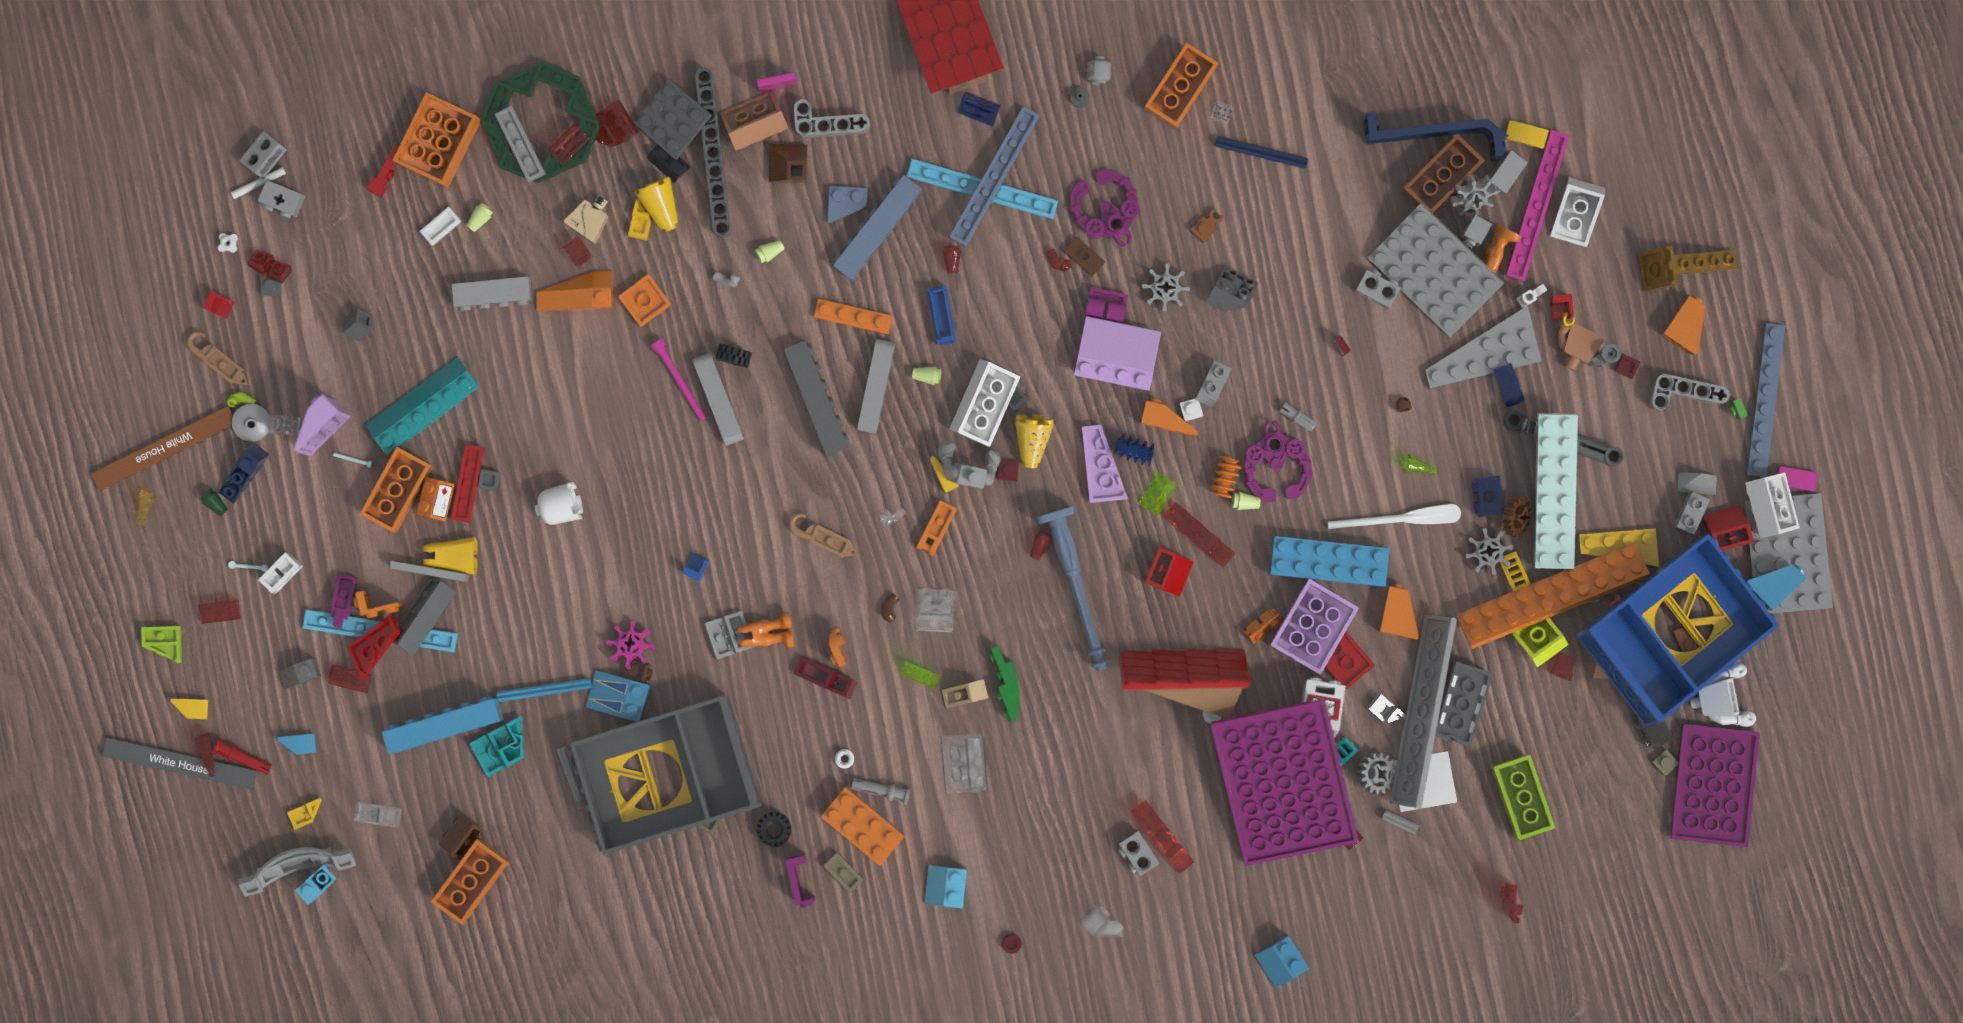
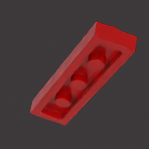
(467, 483)

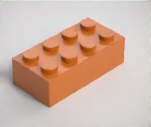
(1181, 86)
(396, 490)
(863, 826)
(470, 881)

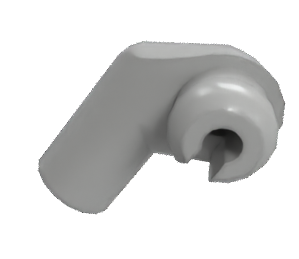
(726, 281)

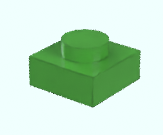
(1737, 409)

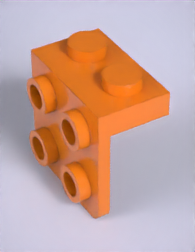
(363, 602)

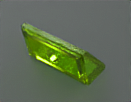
(1158, 494)
(920, 675)

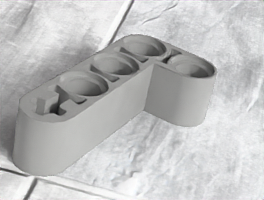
(832, 121)
(1690, 392)

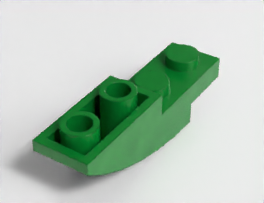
(1010, 690)

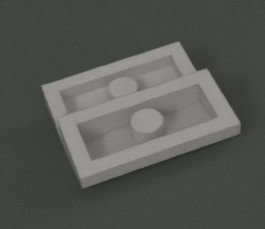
(724, 636)

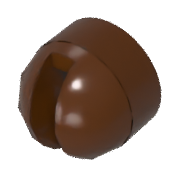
(1403, 404)

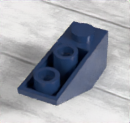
(243, 472)

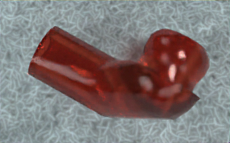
(1058, 263)

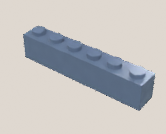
(877, 228)

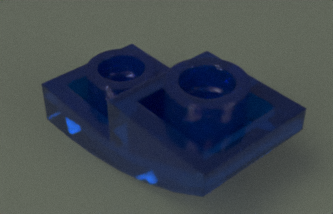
(1509, 385)

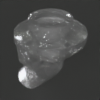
(887, 518)

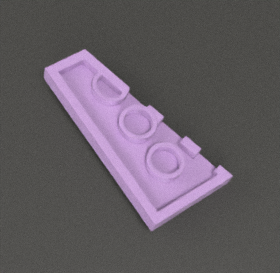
(1101, 471)

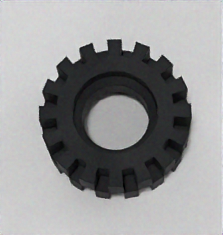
(733, 355)
(762, 829)

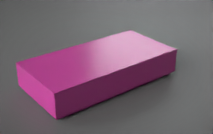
(1800, 478)

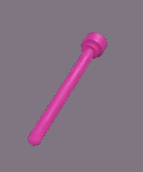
(659, 348)

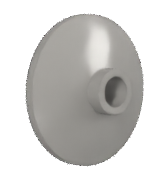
(253, 413)

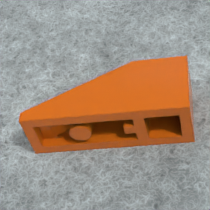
(1162, 417)

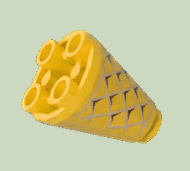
(1032, 438)

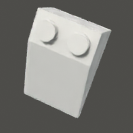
(1578, 212)

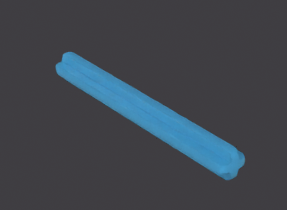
(542, 690)

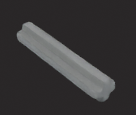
(571, 777)

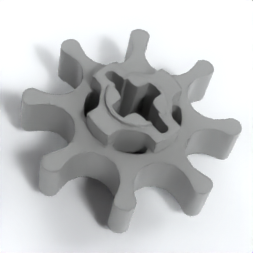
(1474, 195)
(1166, 278)
(1487, 542)

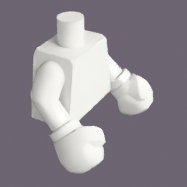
(1720, 701)

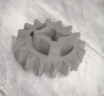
(1376, 773)

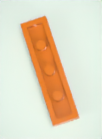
(853, 316)

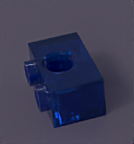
(1491, 485)

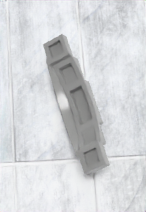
(293, 861)

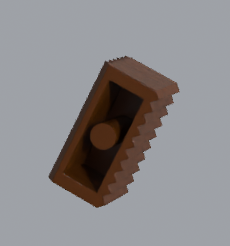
(461, 836)

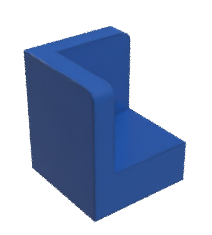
(696, 567)

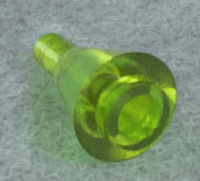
(1414, 465)

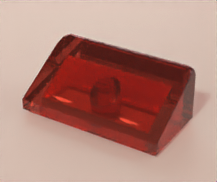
(568, 143)
(219, 611)

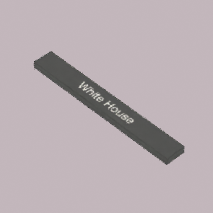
(178, 763)

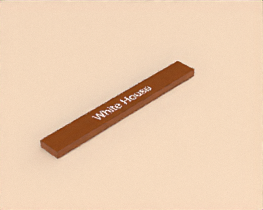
(163, 448)

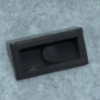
(667, 164)

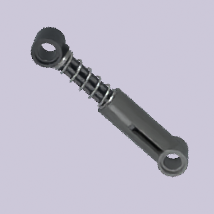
(1524, 424)

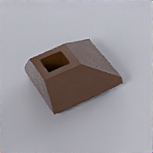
(788, 163)

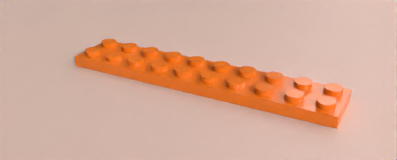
(1552, 595)

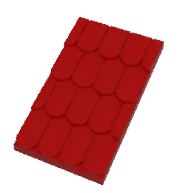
(950, 42)
(1191, 676)

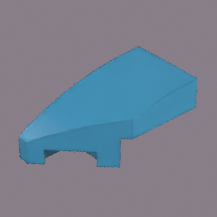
(299, 743)

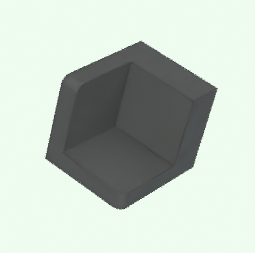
(357, 324)

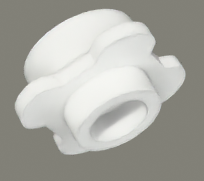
(233, 243)

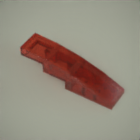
(1199, 534)
(1162, 836)

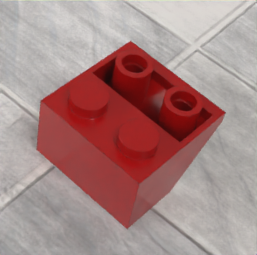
(1729, 528)
(1168, 572)

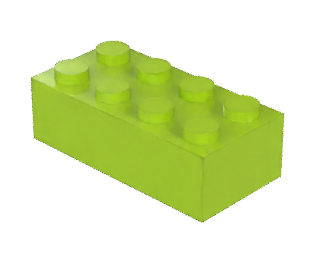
(1522, 797)

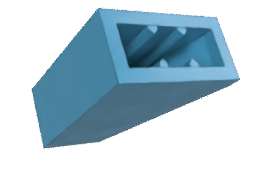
(1776, 585)

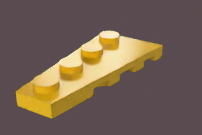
(1602, 543)

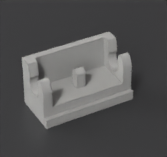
(1506, 171)

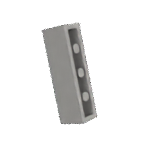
(492, 292)

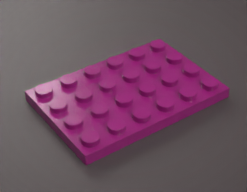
(1714, 785)

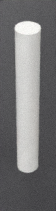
(257, 183)

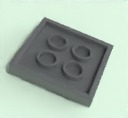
(673, 118)

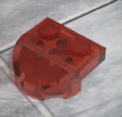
(615, 125)
(1510, 907)

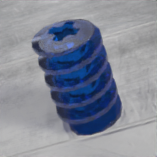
(1134, 449)

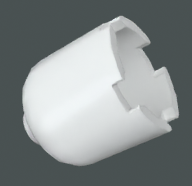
(559, 504)

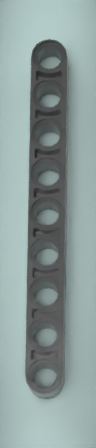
(710, 163)

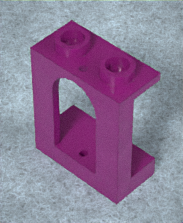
(791, 863)

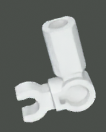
(1530, 296)

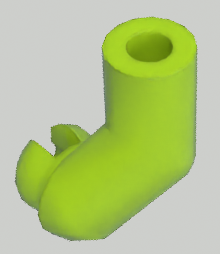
(240, 398)

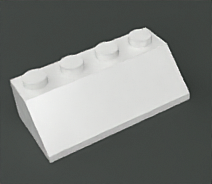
(984, 402)

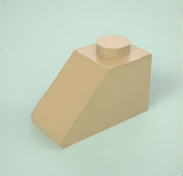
(964, 693)

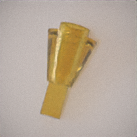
(144, 502)

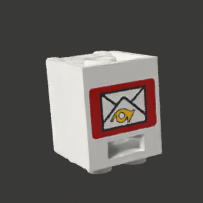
(1333, 694)

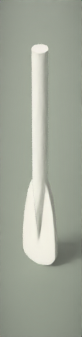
(1428, 515)

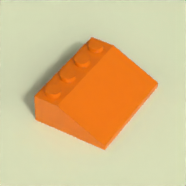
(437, 140)

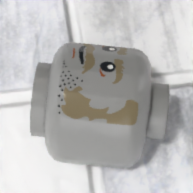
(1098, 70)

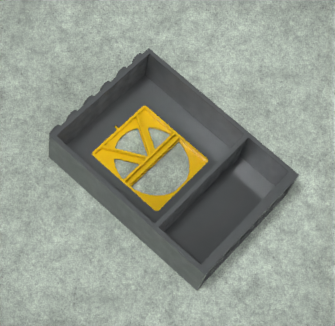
(712, 764)

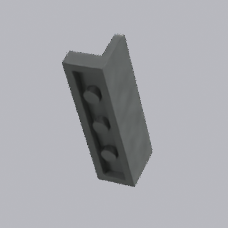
(423, 614)

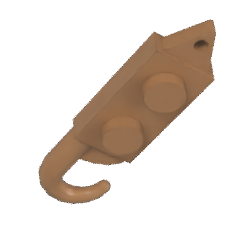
(217, 361)
(823, 538)

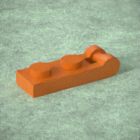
(937, 527)

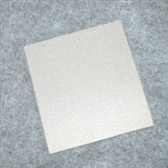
(1439, 783)

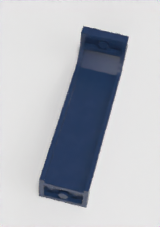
(1485, 126)

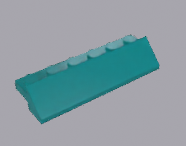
(422, 406)

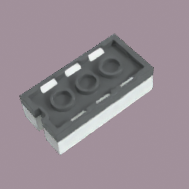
(1462, 703)

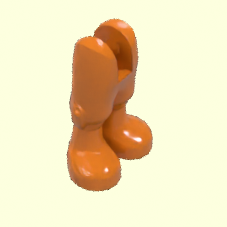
(1494, 252)
(762, 637)

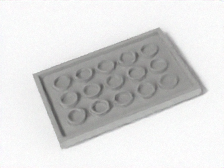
(1436, 269)
(1797, 547)

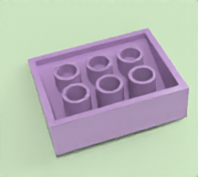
(1117, 353)
(320, 423)
(1313, 626)

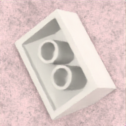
(1772, 505)

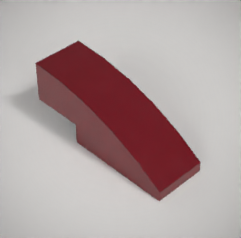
(825, 677)

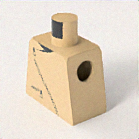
(589, 219)

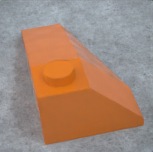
(584, 292)

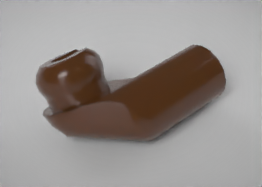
(887, 608)

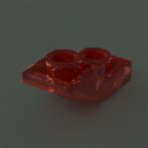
(267, 266)
(348, 679)

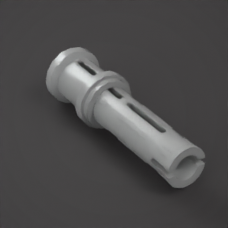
(890, 792)

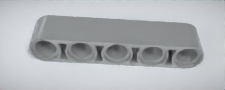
(876, 386)
(718, 399)

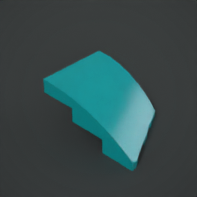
(499, 747)

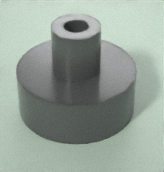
(1079, 102)

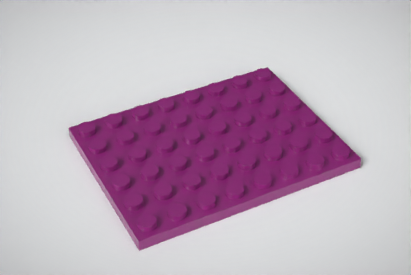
(1284, 781)

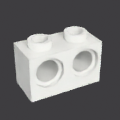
(280, 573)

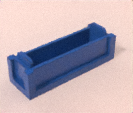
(941, 315)

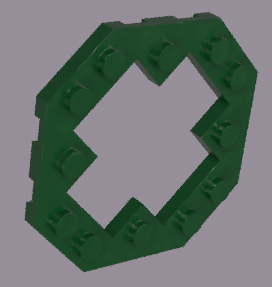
(525, 84)

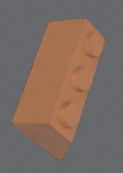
(754, 120)

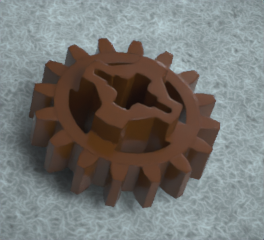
(1516, 515)

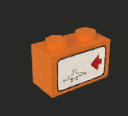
(435, 499)

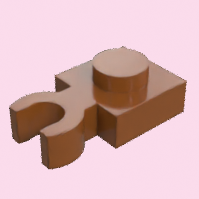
(1205, 227)

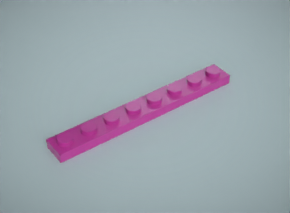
(1537, 205)

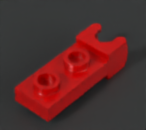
(378, 185)

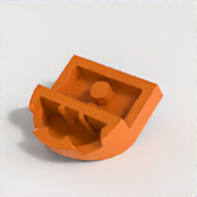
(835, 642)

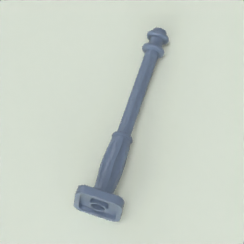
(1068, 557)

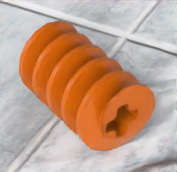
(1225, 477)

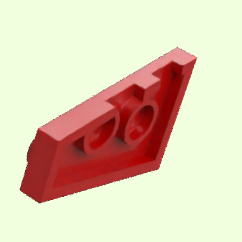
(372, 645)

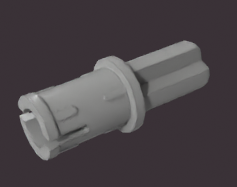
(1298, 417)

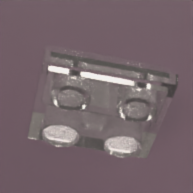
(935, 609)
(1100, 925)

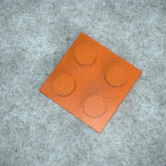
(644, 300)

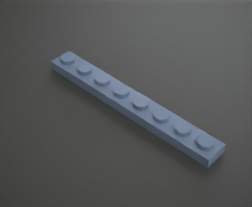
(994, 176)
(1765, 400)

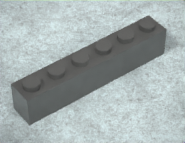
(816, 399)

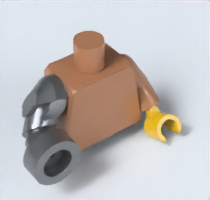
(1583, 344)

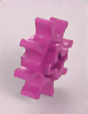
(636, 650)

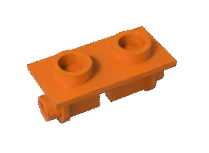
(1271, 621)

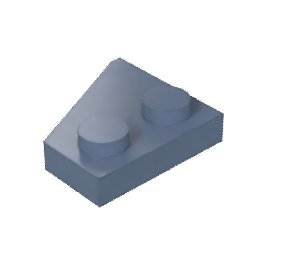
(845, 201)

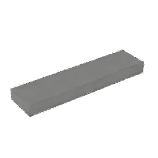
(520, 144)
(429, 571)

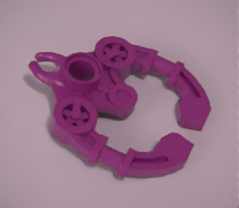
(1109, 213)
(1276, 458)

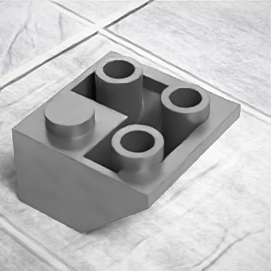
(1232, 290)

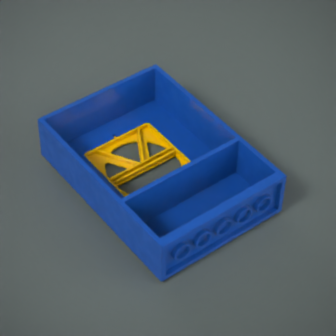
(1640, 664)

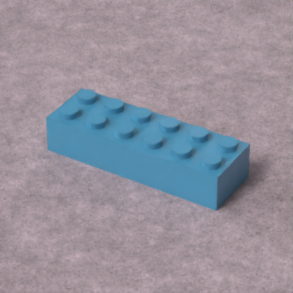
(1329, 561)
(441, 726)

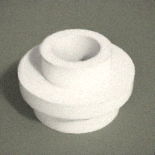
(844, 764)

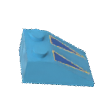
(618, 696)

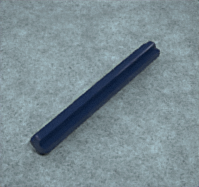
(1261, 152)

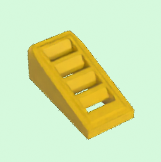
(938, 468)
(1510, 581)

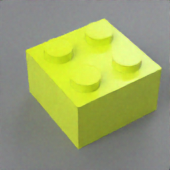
(1540, 641)

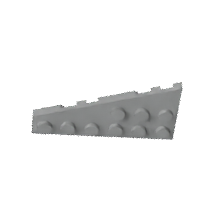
(1505, 343)

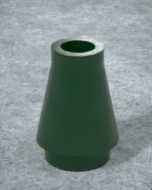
(214, 502)

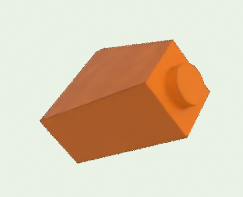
(1686, 325)
(1398, 613)

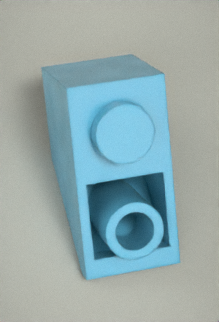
(316, 884)

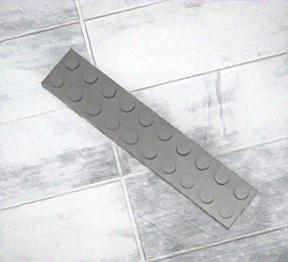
(1423, 711)

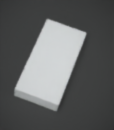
(440, 226)

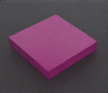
(777, 82)

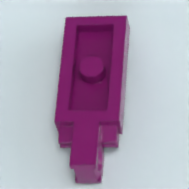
(343, 599)

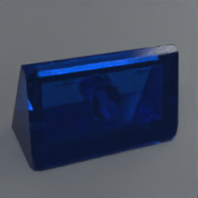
(979, 108)

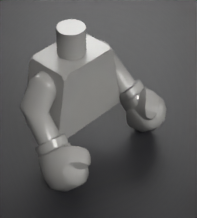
(968, 474)

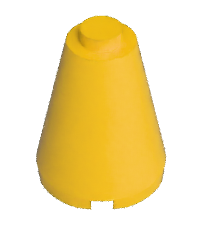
(659, 203)

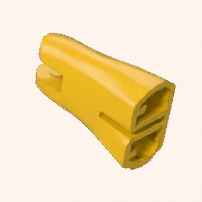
(453, 555)

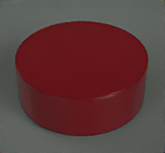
(1011, 943)

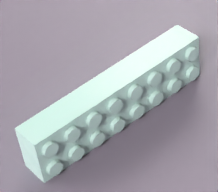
(1555, 490)

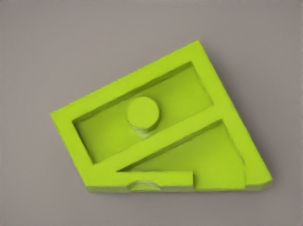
(164, 641)

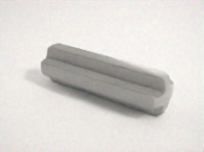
(1399, 822)

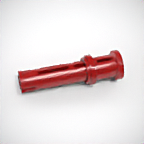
(233, 753)

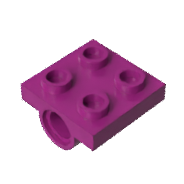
(1106, 305)

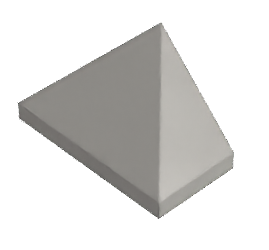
(1697, 483)

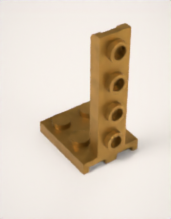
(1661, 266)

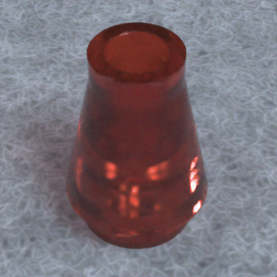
(952, 258)
(1041, 543)

